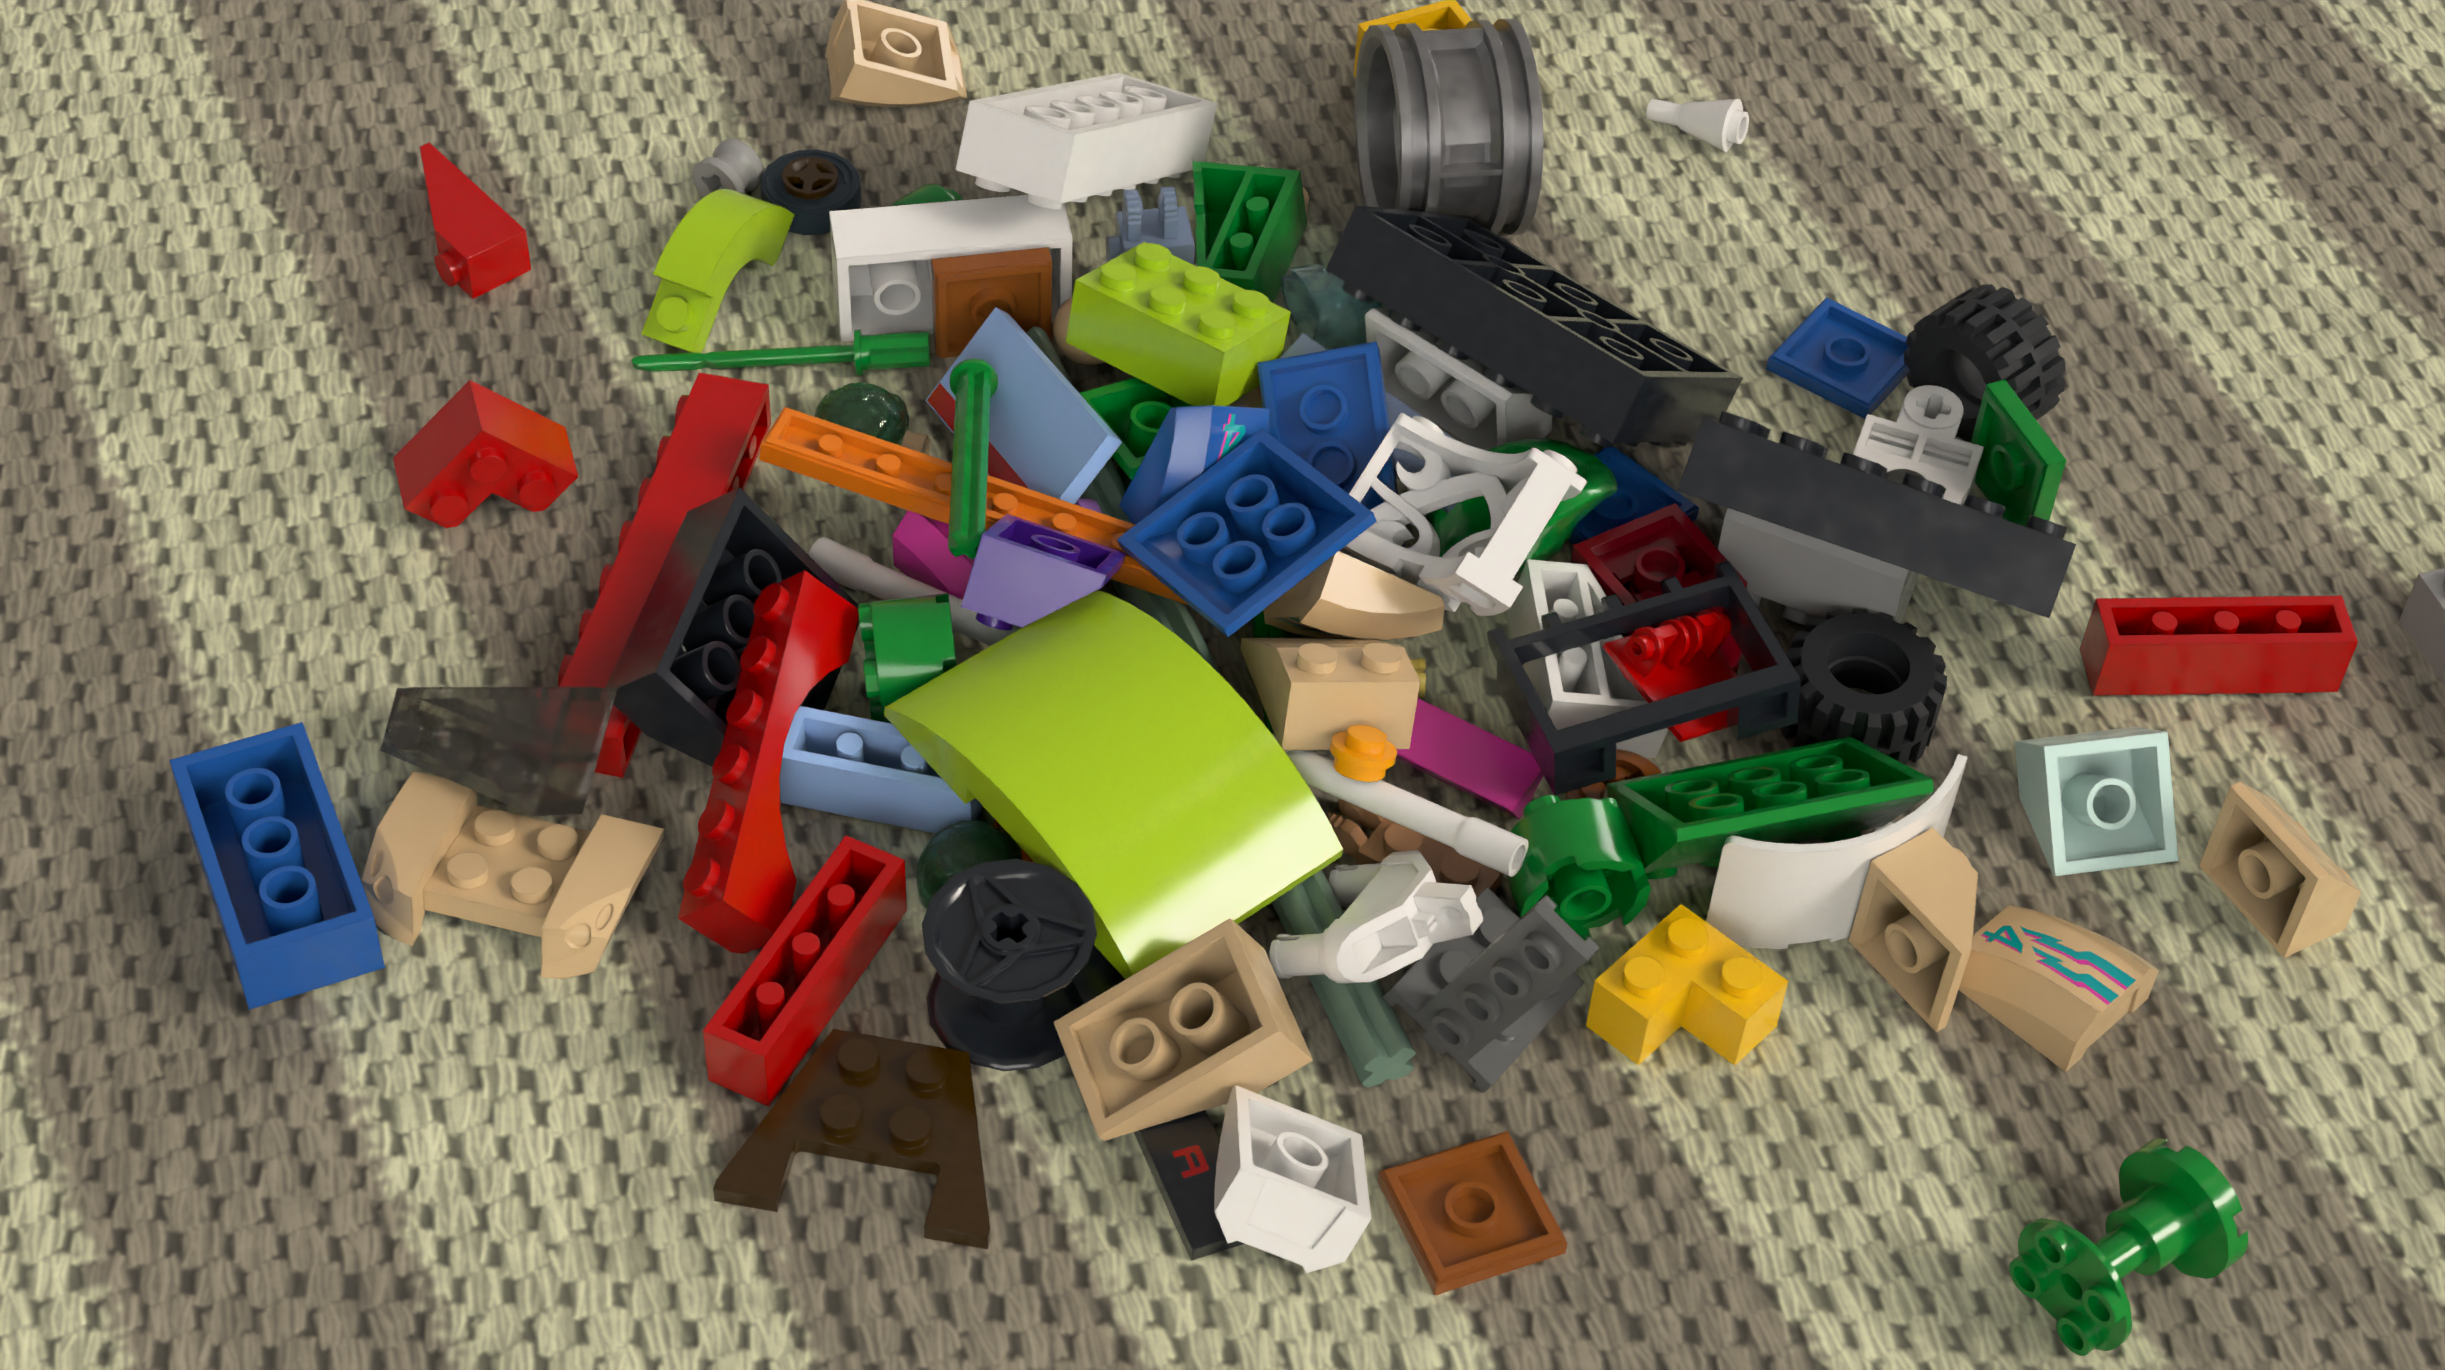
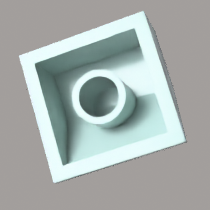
(2099, 798)

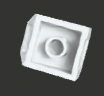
(1290, 1182)

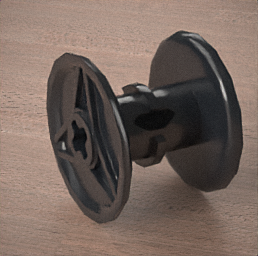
(1004, 959)

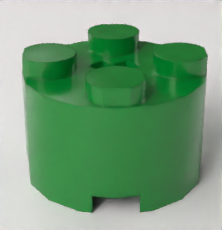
(904, 646)
(1581, 861)

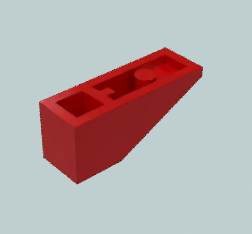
(473, 234)

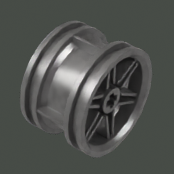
(1450, 122)

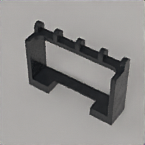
(1587, 751)

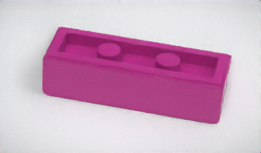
(1471, 760)

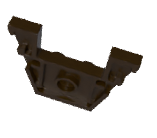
(879, 1107)

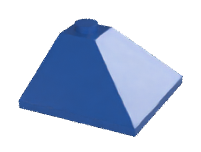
(1246, 531)

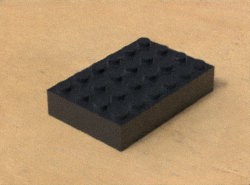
(1531, 326)
(1876, 517)

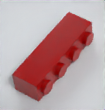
(2217, 645)
(805, 971)

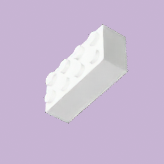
(887, 253)

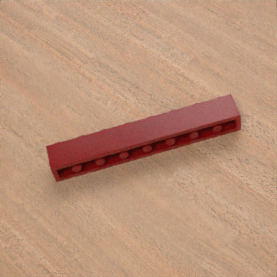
(704, 458)

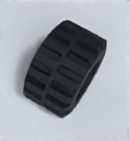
(1984, 340)
(1874, 657)

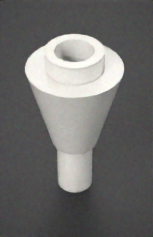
(1713, 122)

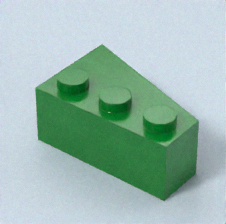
(1248, 223)

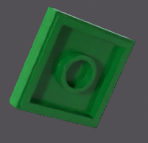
(2018, 458)

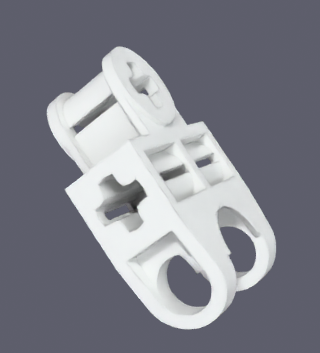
(1923, 442)

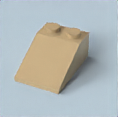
(1331, 684)
(1183, 1034)

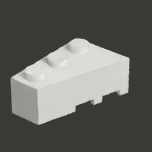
(1581, 680)

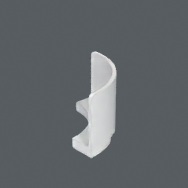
(1810, 891)

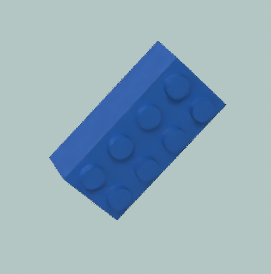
(277, 865)

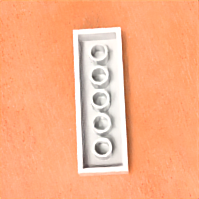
(1083, 138)

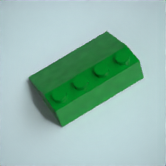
(1769, 797)

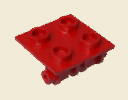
(1676, 660)

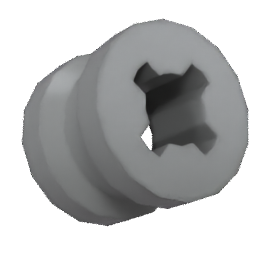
(731, 167)

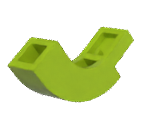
(704, 257)

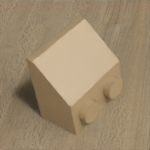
(2277, 872)
(1919, 922)

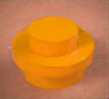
(1362, 753)

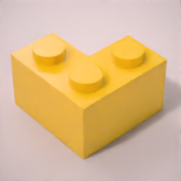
(1689, 979)

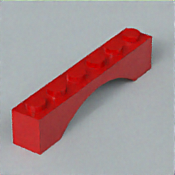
(741, 865)

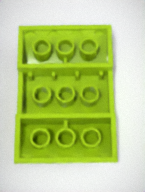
(1124, 773)

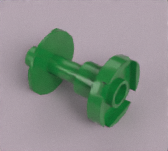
(2171, 1212)

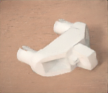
(1389, 922)

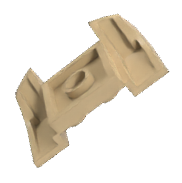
(504, 872)

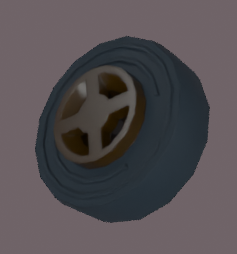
(810, 187)

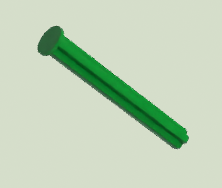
(973, 385)

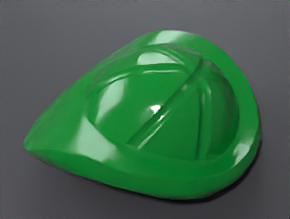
(1474, 514)

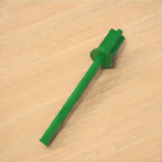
(867, 352)

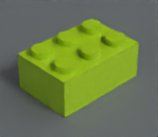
(1176, 325)

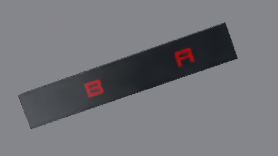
(1178, 1151)

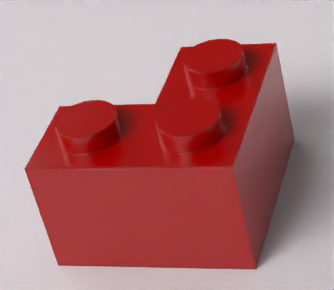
(482, 448)

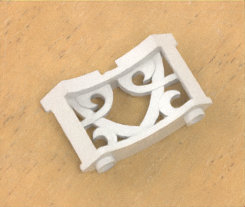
(1480, 568)

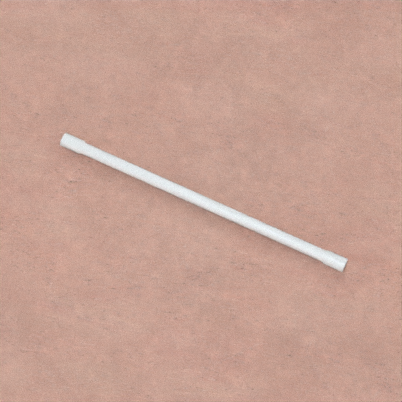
(1467, 835)

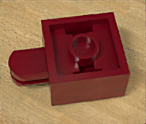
(1650, 549)

